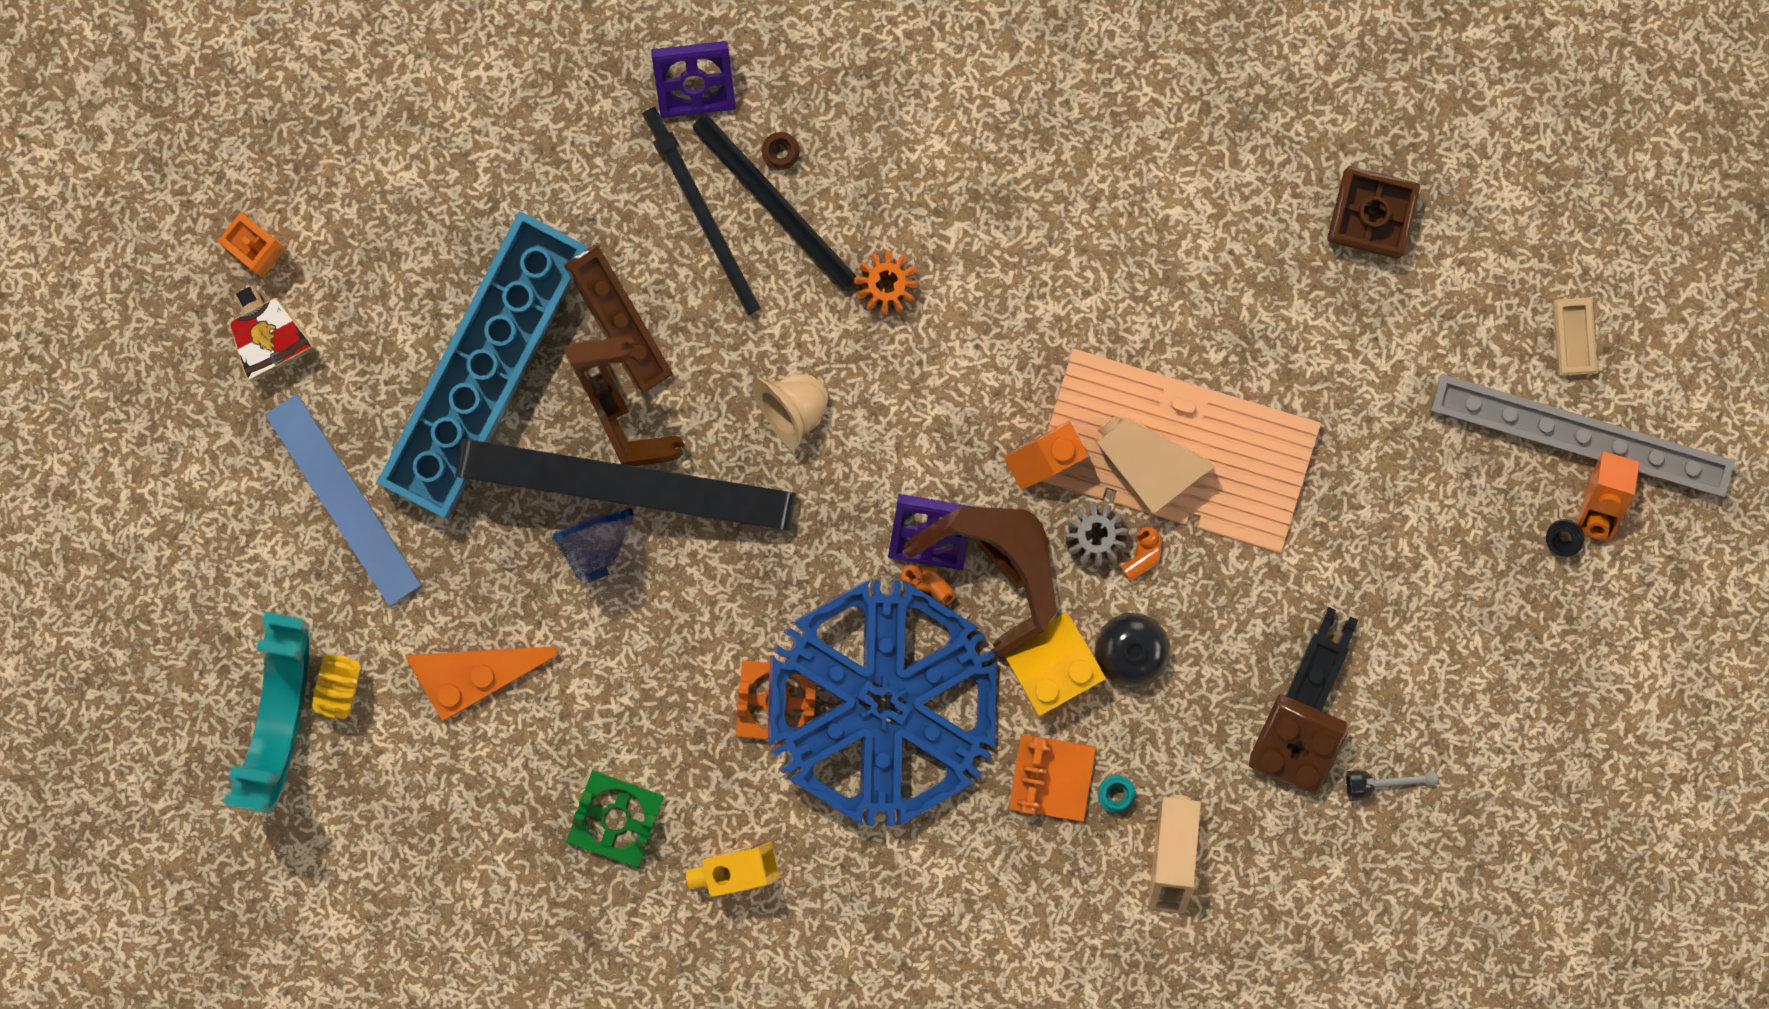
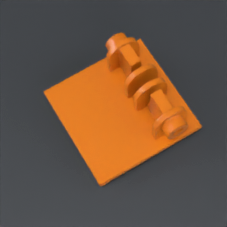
(1052, 777)

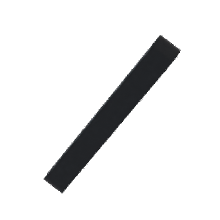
(625, 484)

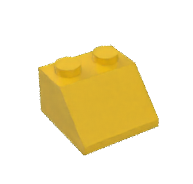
(1054, 665)

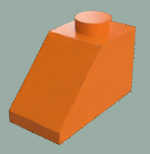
(1046, 455)

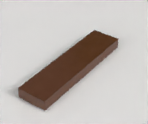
(617, 316)

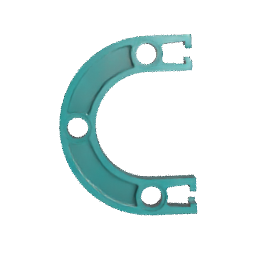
(286, 668)

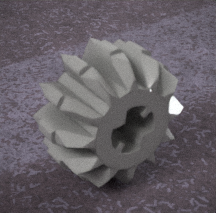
(1086, 525)

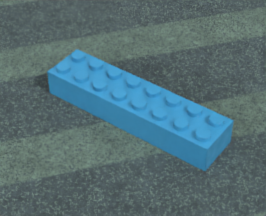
(482, 363)

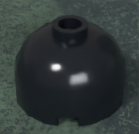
(1132, 650)

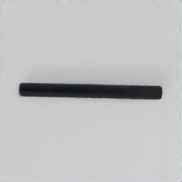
(774, 202)

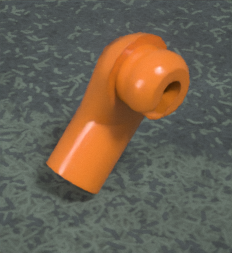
(1147, 553)
(929, 581)

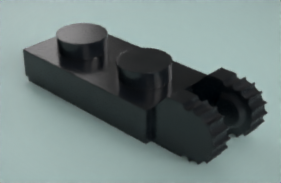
(1321, 663)

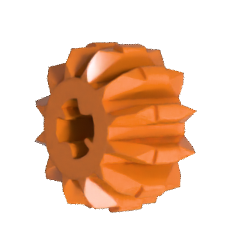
(898, 287)

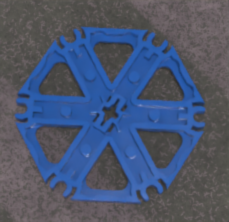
(913, 684)

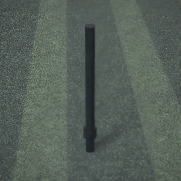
(666, 145)

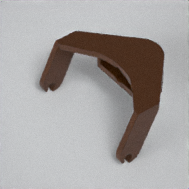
(600, 353)
(1017, 548)

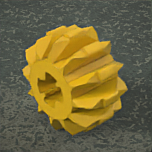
(336, 686)

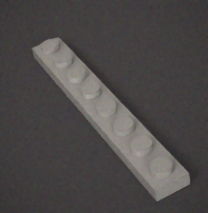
(1581, 434)

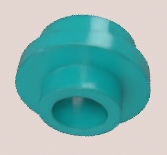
(1116, 806)

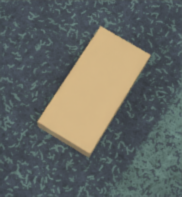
(1575, 336)

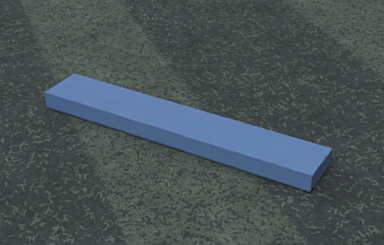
(343, 499)

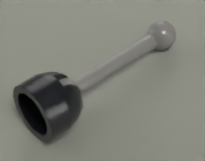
(1362, 785)

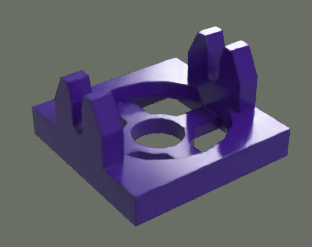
(675, 106)
(907, 505)

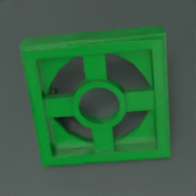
(596, 785)

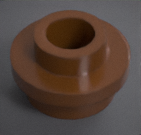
(774, 140)

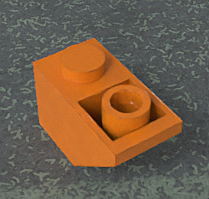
(1608, 496)

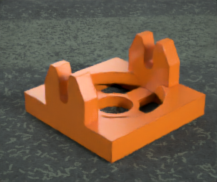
(750, 673)

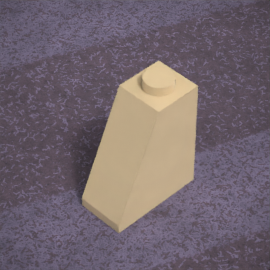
(1150, 461)
(1174, 854)

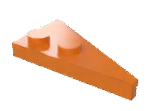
(464, 678)

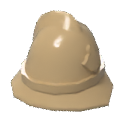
(791, 405)

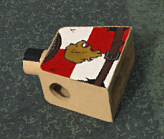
(266, 335)

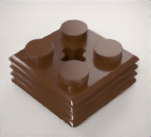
(1395, 200)
(1286, 725)

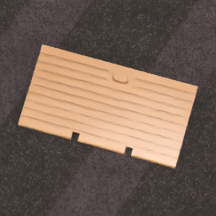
(1253, 448)

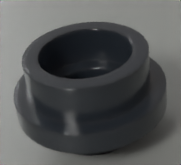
(1560, 547)

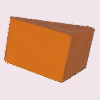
(252, 244)

